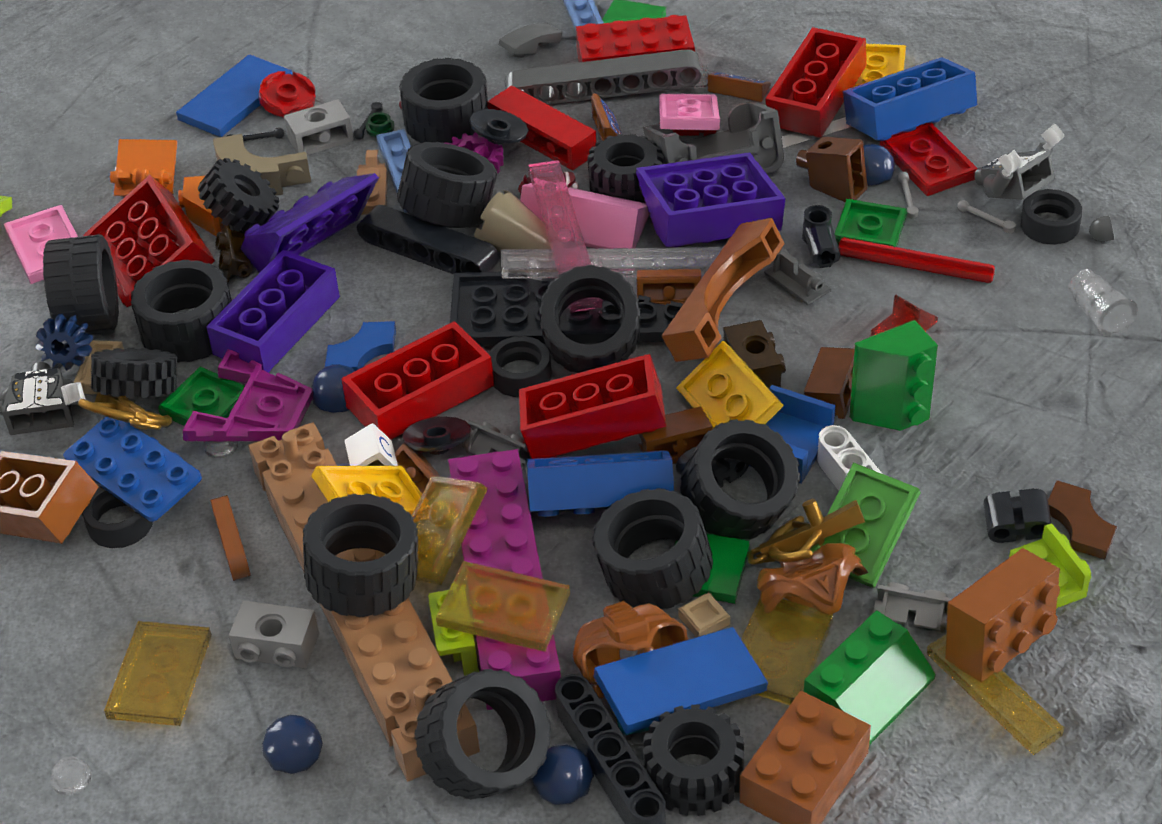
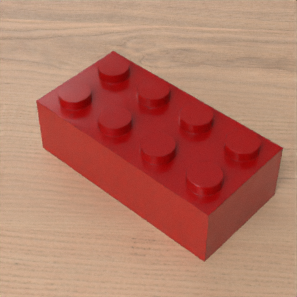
(633, 38)
(814, 81)
(419, 380)
(591, 408)

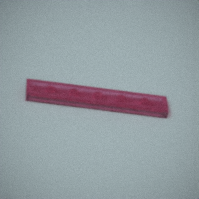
(561, 223)

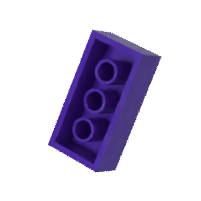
(274, 310)

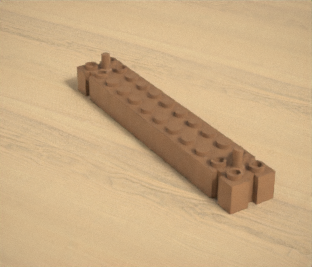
(385, 651)

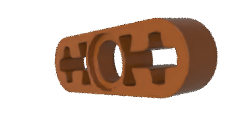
(230, 538)

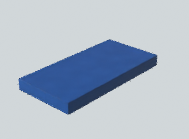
(229, 97)
(684, 674)

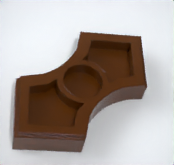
(1085, 527)

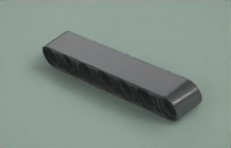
(609, 77)

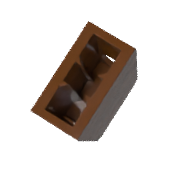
(836, 167)

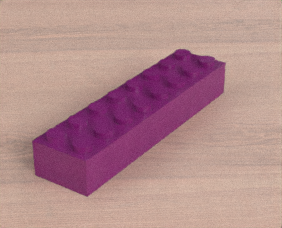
(505, 540)

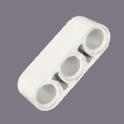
(837, 453)

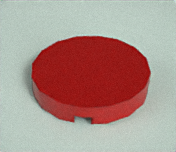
(286, 93)

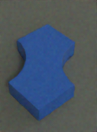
(370, 341)

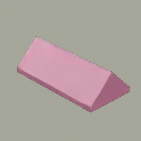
(602, 218)

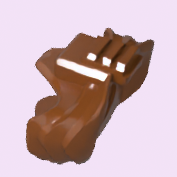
(812, 581)
(624, 629)

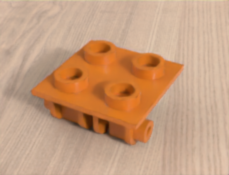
(143, 158)

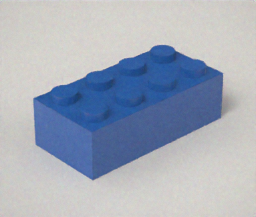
(910, 98)
(594, 480)

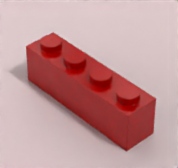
(548, 129)

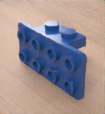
(134, 467)

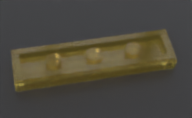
(1004, 701)

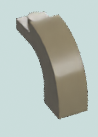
(279, 170)

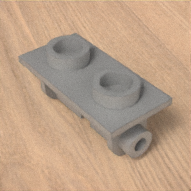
(900, 601)

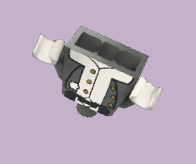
(1022, 172)
(39, 400)

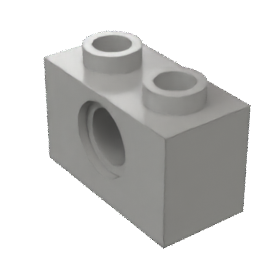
(319, 127)
(274, 634)

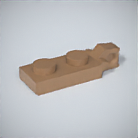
(379, 193)

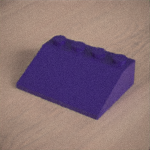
(708, 198)
(309, 220)

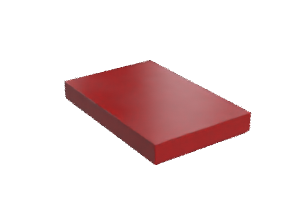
(930, 159)

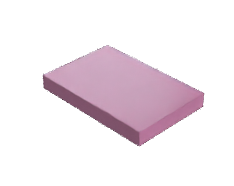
(689, 111)
(31, 234)

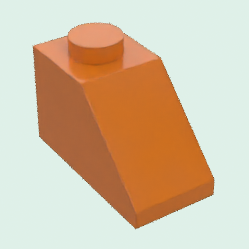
(194, 206)

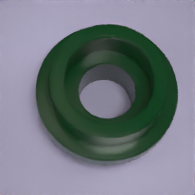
(379, 124)

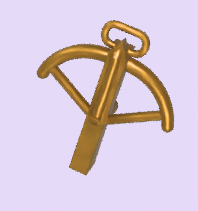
(126, 411)
(796, 545)

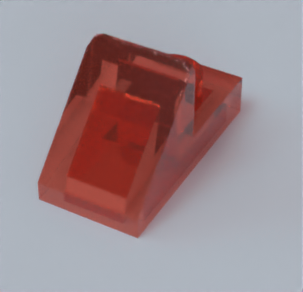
(904, 312)

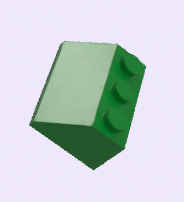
(894, 377)
(872, 673)

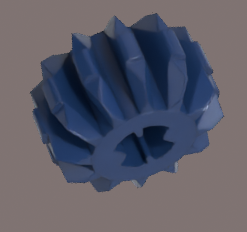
(76, 344)

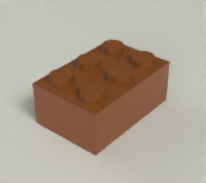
(42, 496)
(1002, 614)
(804, 762)

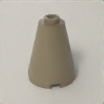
(511, 225)

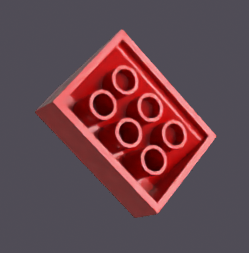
(147, 233)

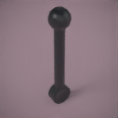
(277, 133)
(359, 133)

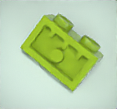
(1074, 572)
(452, 641)

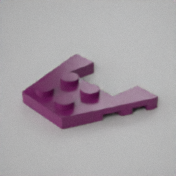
(263, 410)

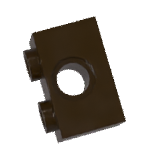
(757, 350)

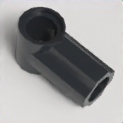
(820, 236)

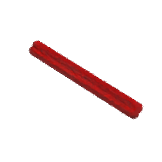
(917, 260)

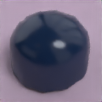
(878, 164)
(328, 388)
(292, 744)
(564, 775)

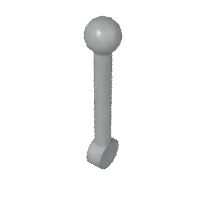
(912, 211)
(1008, 226)

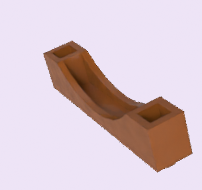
(695, 327)

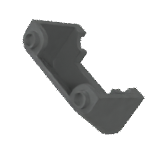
(751, 129)

